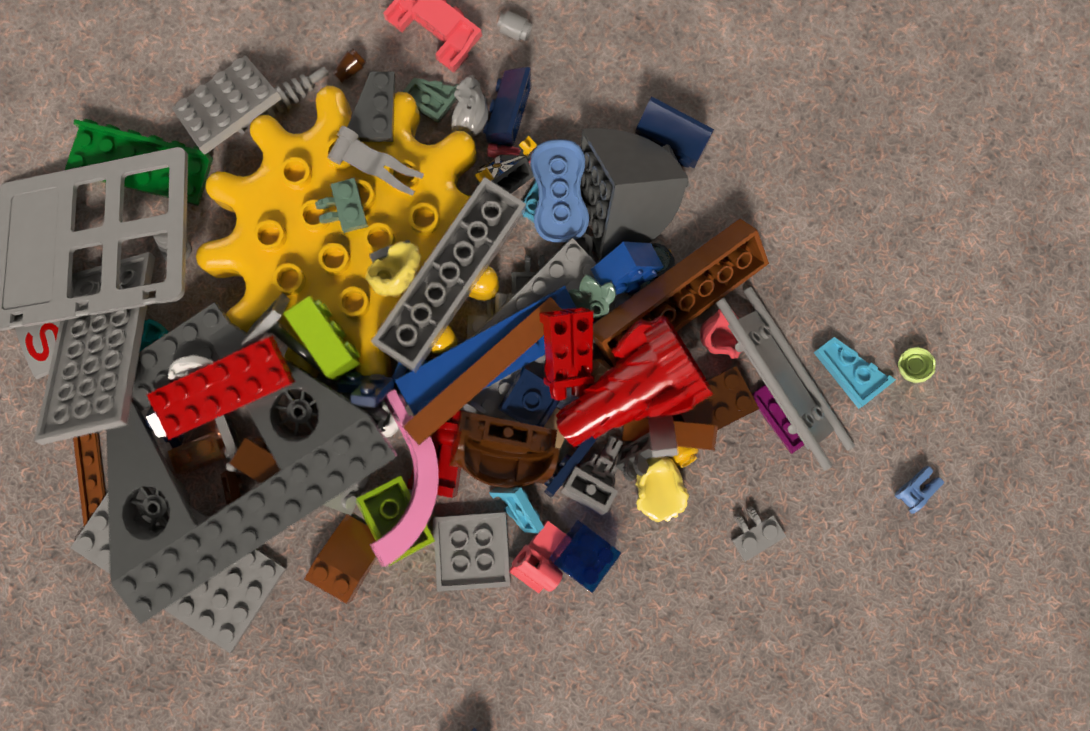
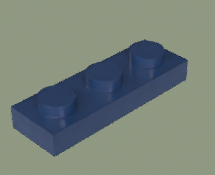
(568, 465)

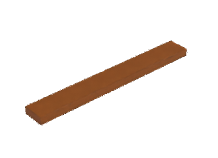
(478, 375)
(89, 473)

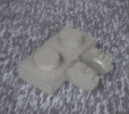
(757, 538)

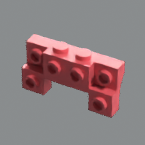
(443, 22)

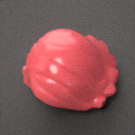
(718, 337)

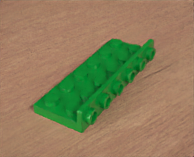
(108, 143)

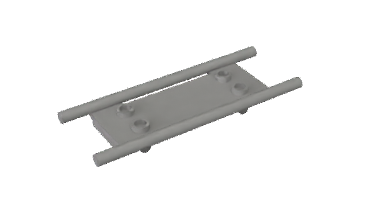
(806, 418)

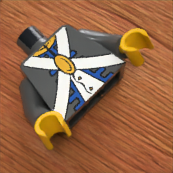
(509, 170)

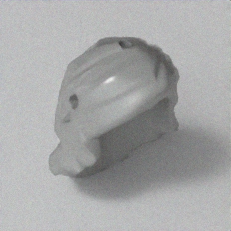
(471, 110)

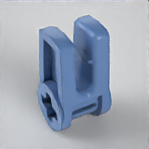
(911, 494)

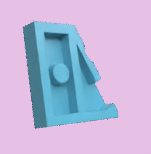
(519, 508)

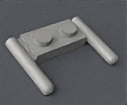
(226, 431)

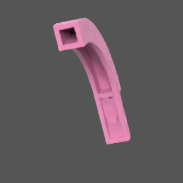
(424, 490)

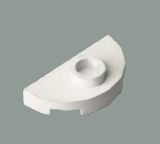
(186, 366)

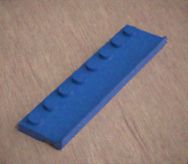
(444, 369)

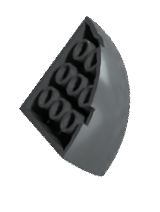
(628, 187)

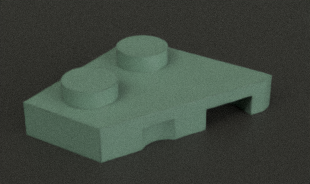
(432, 97)

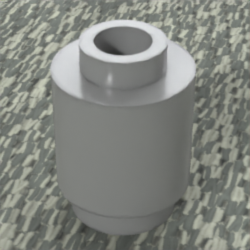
(514, 26)

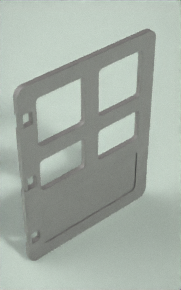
(41, 241)

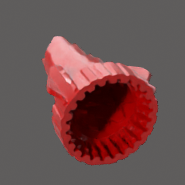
(649, 380)

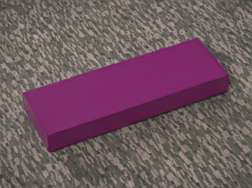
(776, 418)

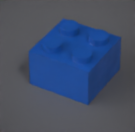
(628, 267)

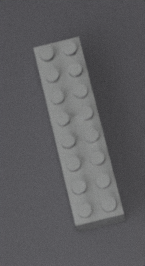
(449, 275)

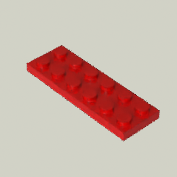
(221, 387)

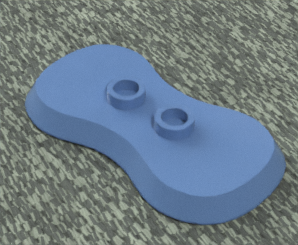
(560, 207)

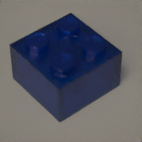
(585, 556)

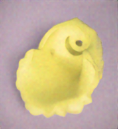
(395, 271)
(661, 490)

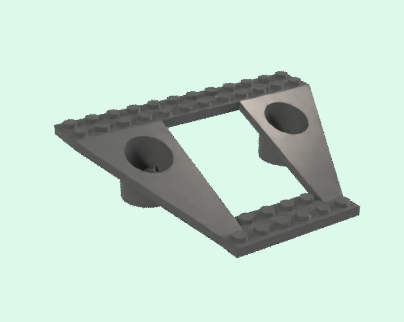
(164, 563)

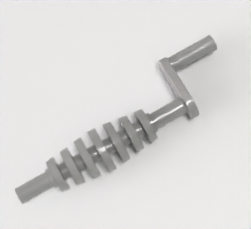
(291, 92)

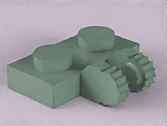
(348, 205)

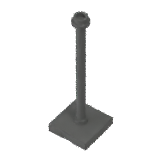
(269, 323)

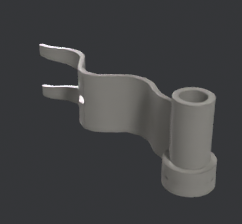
(370, 161)

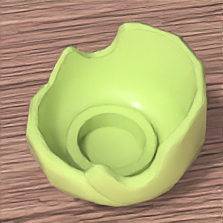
(920, 362)

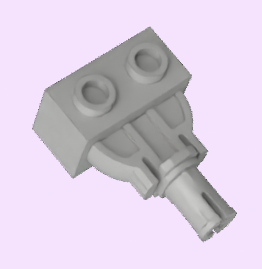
(592, 483)

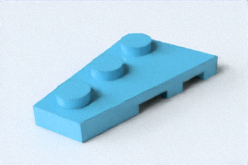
(855, 376)

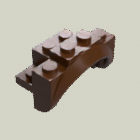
(502, 450)

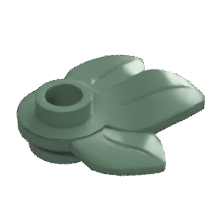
(593, 294)

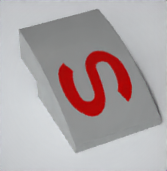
(38, 345)

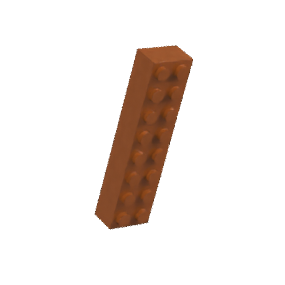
(688, 286)

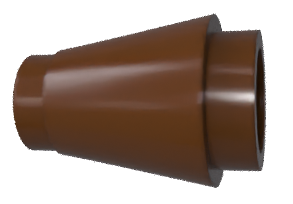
(349, 65)

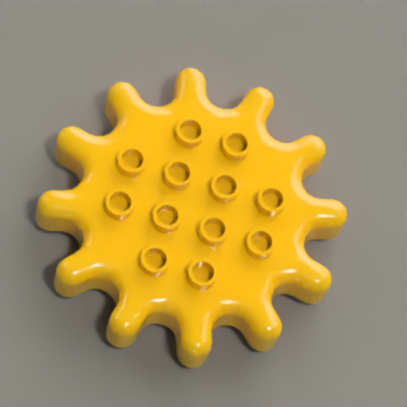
(288, 251)

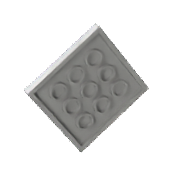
(225, 104)

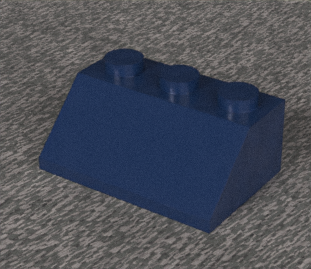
(508, 106)
(671, 127)

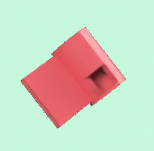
(539, 549)

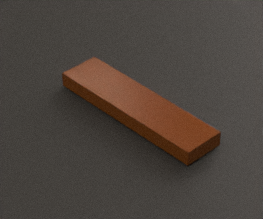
(687, 434)

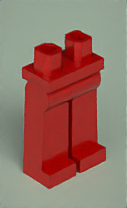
(568, 350)
(448, 475)

